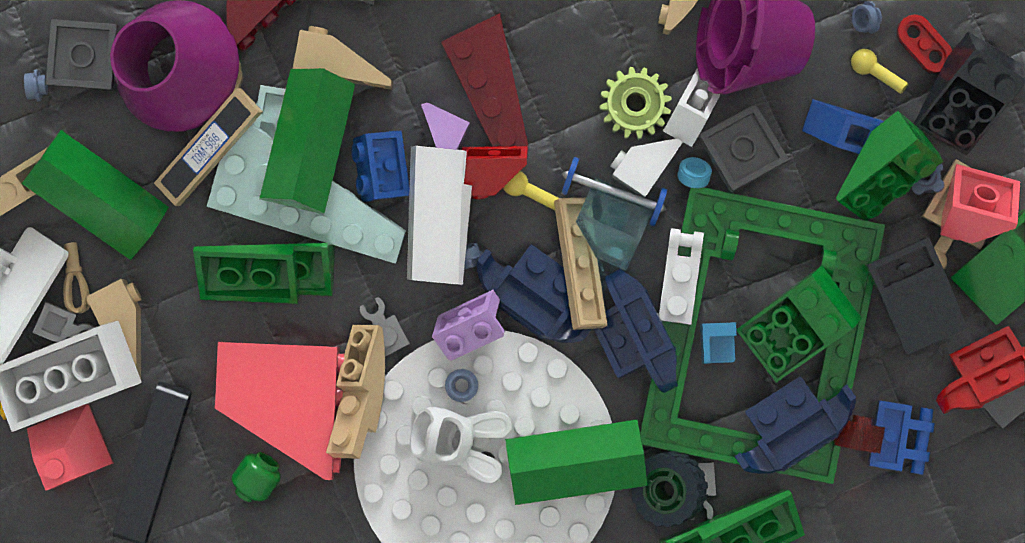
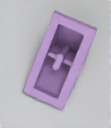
(446, 129)

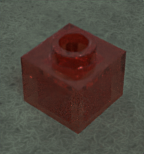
(861, 435)

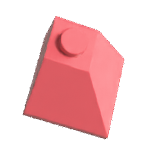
(979, 205)
(68, 447)

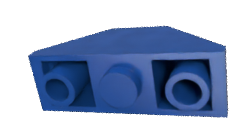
(839, 126)

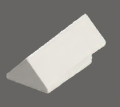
(437, 215)

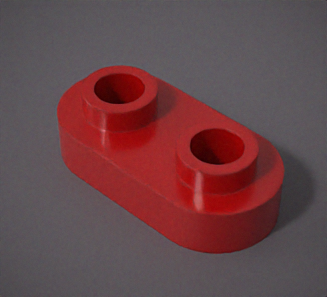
(926, 42)

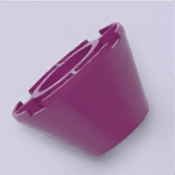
(752, 42)
(202, 69)

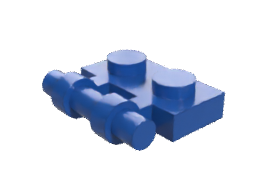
(897, 423)

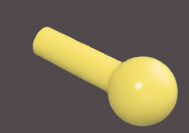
(865, 62)
(519, 185)

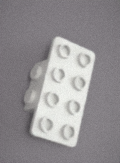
(24, 283)

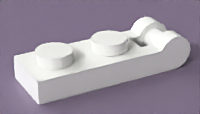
(680, 278)

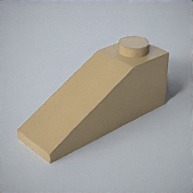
(324, 51)
(120, 304)

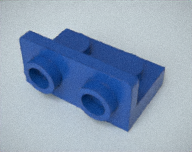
(380, 166)

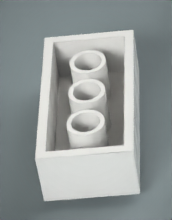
(66, 375)

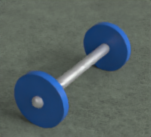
(656, 206)

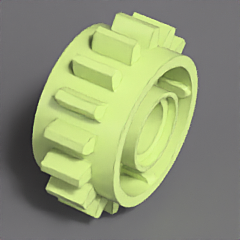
(640, 85)

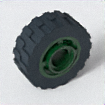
(688, 487)

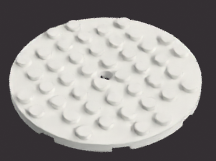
(445, 504)

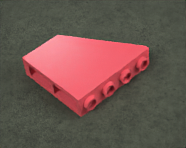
(283, 397)

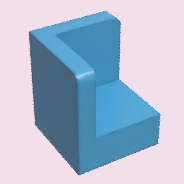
(718, 342)

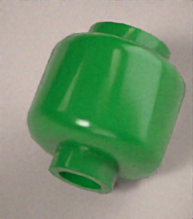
(256, 477)

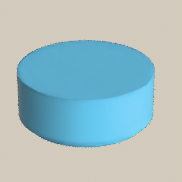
(694, 172)

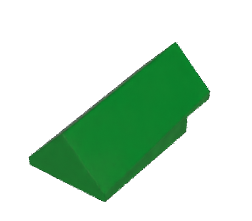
(307, 139)
(95, 195)
(264, 272)
(576, 462)
(759, 521)

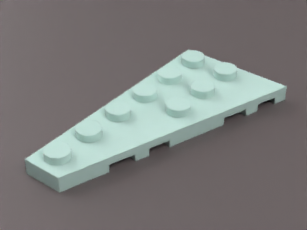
(346, 218)

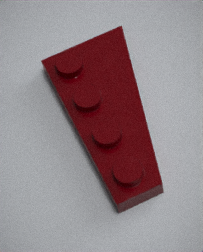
(488, 80)

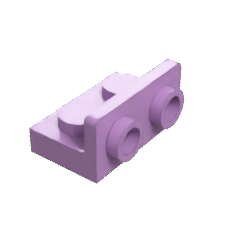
(468, 326)

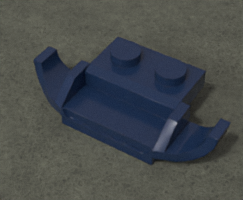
(532, 294)
(636, 333)
(794, 426)

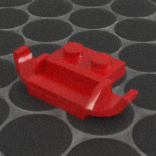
(985, 371)

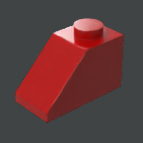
(492, 168)

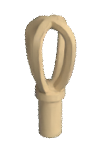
(74, 268)

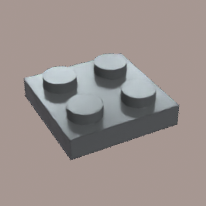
(80, 55)
(743, 148)

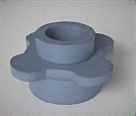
(934, 184)

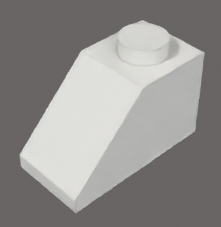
(691, 111)
(643, 165)

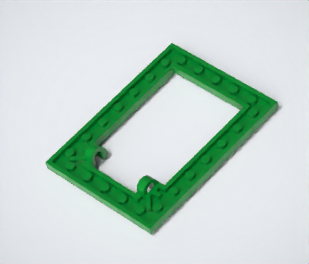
(845, 250)

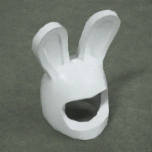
(447, 439)

